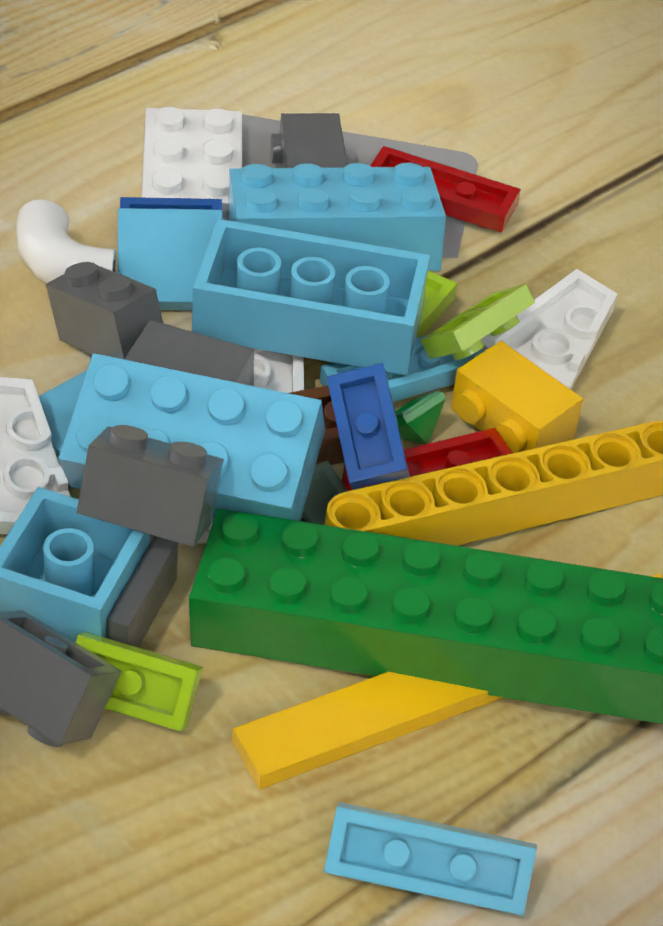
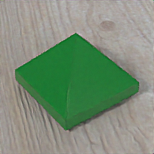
(419, 417)

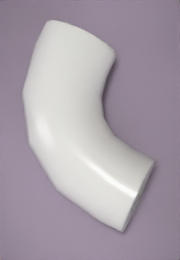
(48, 247)

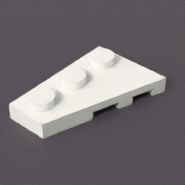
(561, 326)
(25, 450)

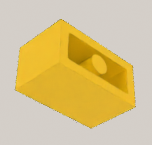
(516, 398)

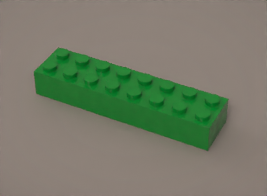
(431, 613)

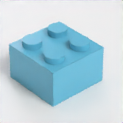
(66, 565)

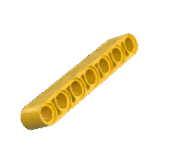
(511, 489)

